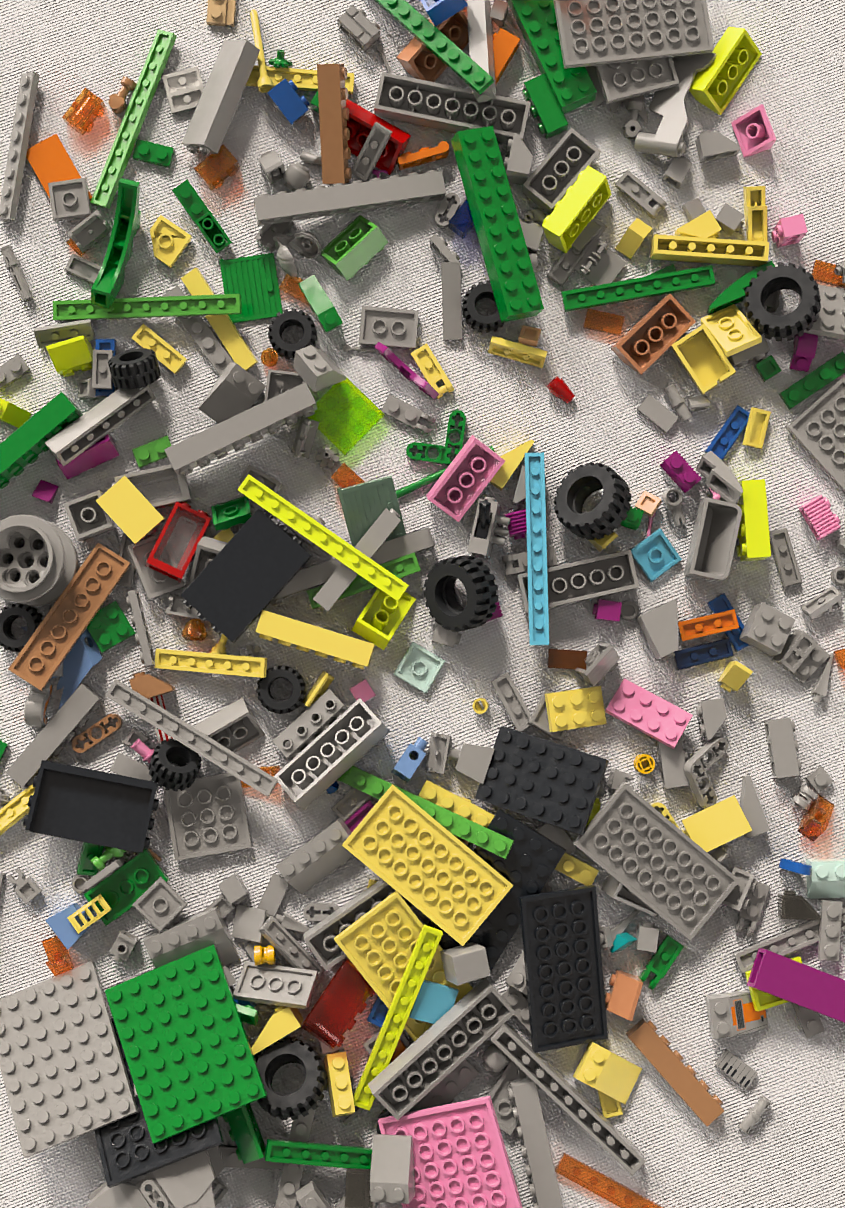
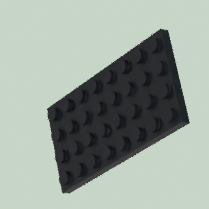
(526, 867)
(563, 968)

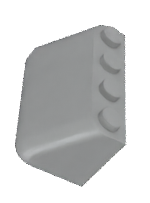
(713, 540)

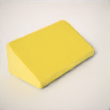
(318, 688)

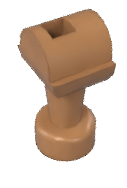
(117, 101)

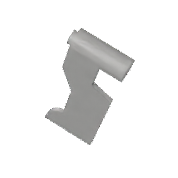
(670, 105)

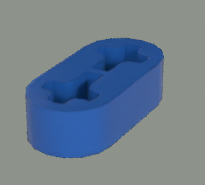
(794, 866)

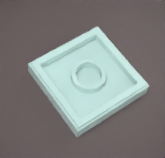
(419, 667)

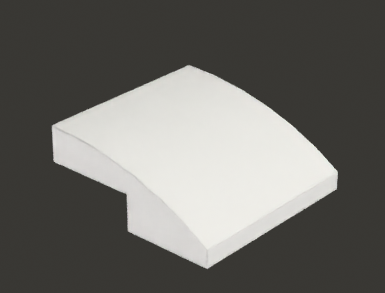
(183, 89)

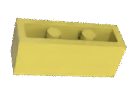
(339, 1084)

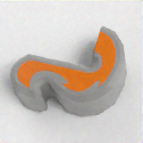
(36, 706)

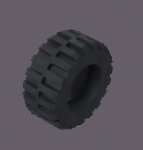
(777, 279)
(578, 487)
(479, 589)
(310, 1091)

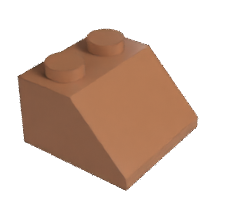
(623, 994)

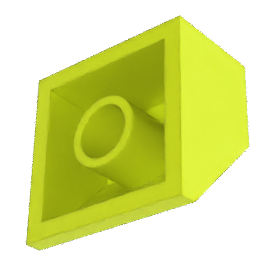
(71, 355)

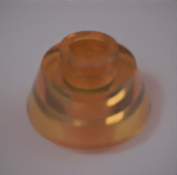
(194, 630)

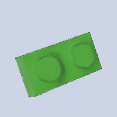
(151, 451)

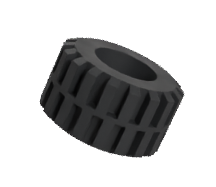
(472, 317)
(288, 319)
(134, 368)
(8, 616)
(288, 705)
(170, 775)

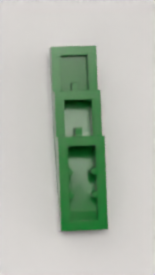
(736, 292)

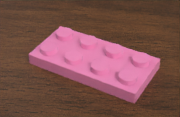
(649, 713)

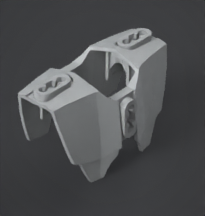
(173, 1186)

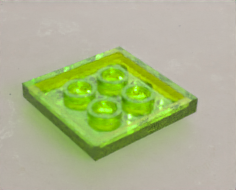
(345, 415)

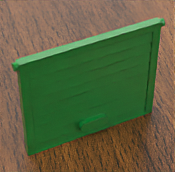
(256, 282)

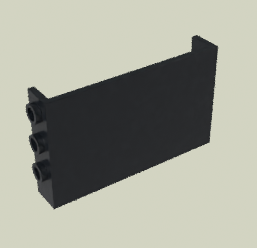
(246, 575)
(92, 807)

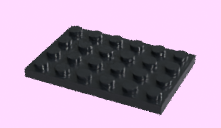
(542, 780)

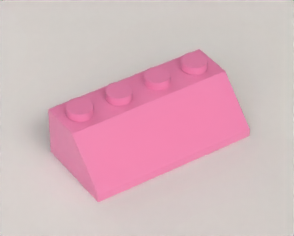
(465, 478)

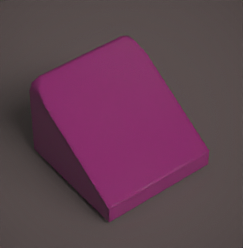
(45, 491)

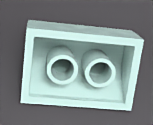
(826, 878)

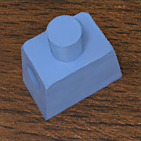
(405, 766)
(63, 927)

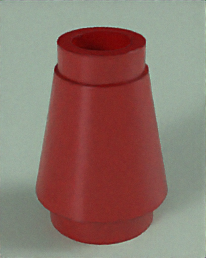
(560, 389)

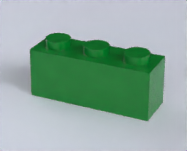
(544, 106)

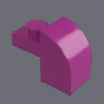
(804, 352)

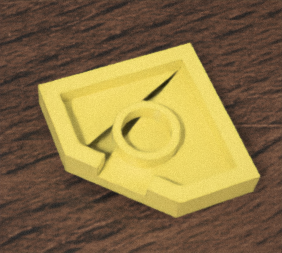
(168, 241)

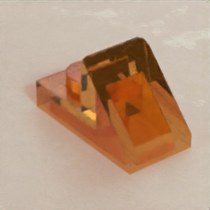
(58, 956)

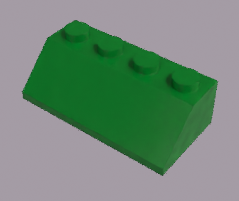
(245, 1134)

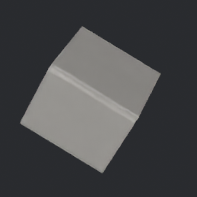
(465, 963)

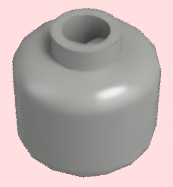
(296, 176)
(494, 1059)

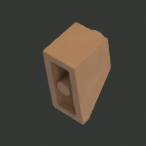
(149, 685)

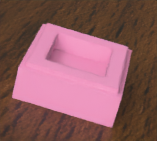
(363, 691)

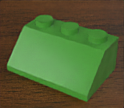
(354, 247)

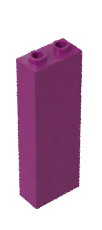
(798, 984)

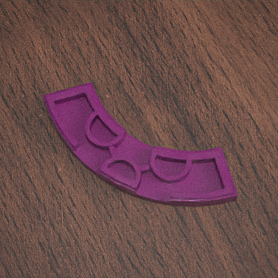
(406, 371)

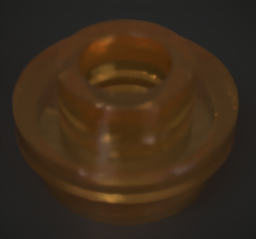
(269, 357)

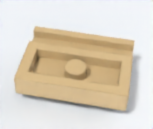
(221, 12)

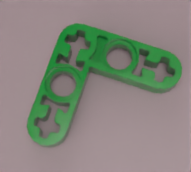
(443, 450)

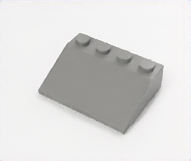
(191, 936)

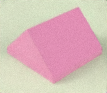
(754, 131)

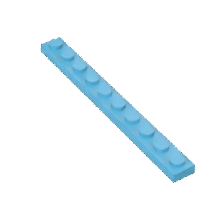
(536, 549)

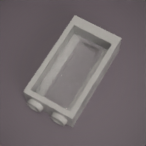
(160, 486)

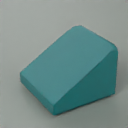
(622, 941)

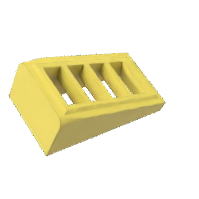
(102, 902)

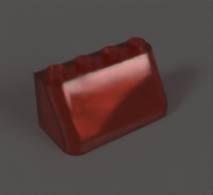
(338, 1006)

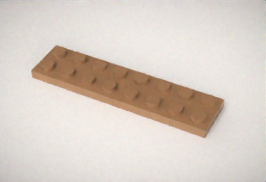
(69, 617)

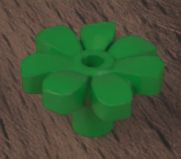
(280, 60)

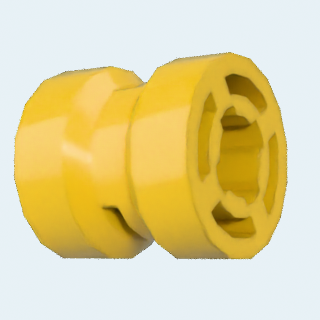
(644, 763)
(264, 955)

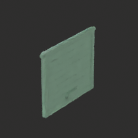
(365, 503)

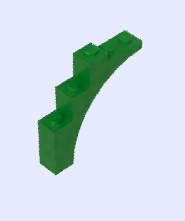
(120, 245)

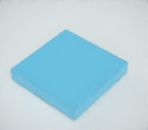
(655, 555)
(433, 1001)

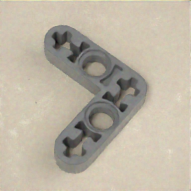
(699, 766)

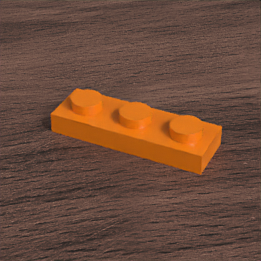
(708, 625)

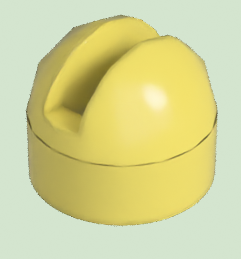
(477, 707)

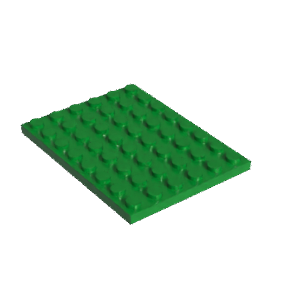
(185, 1044)

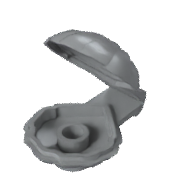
(303, 243)

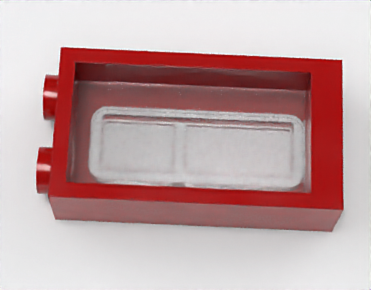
(178, 541)

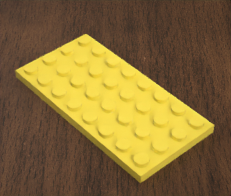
(427, 865)
(381, 949)

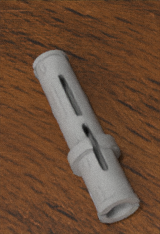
(13, 266)

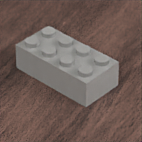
(560, 170)

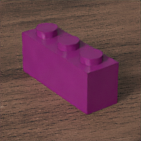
(95, 455)

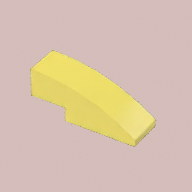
(755, 213)

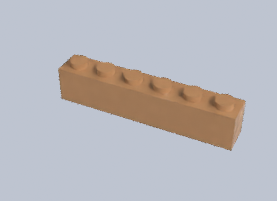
(333, 123)
(673, 1070)

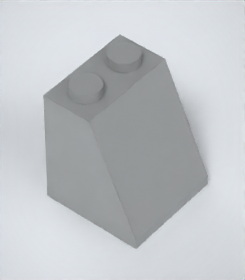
(661, 629)

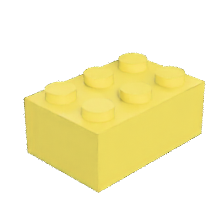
(703, 359)

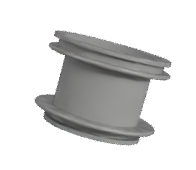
(56, 548)

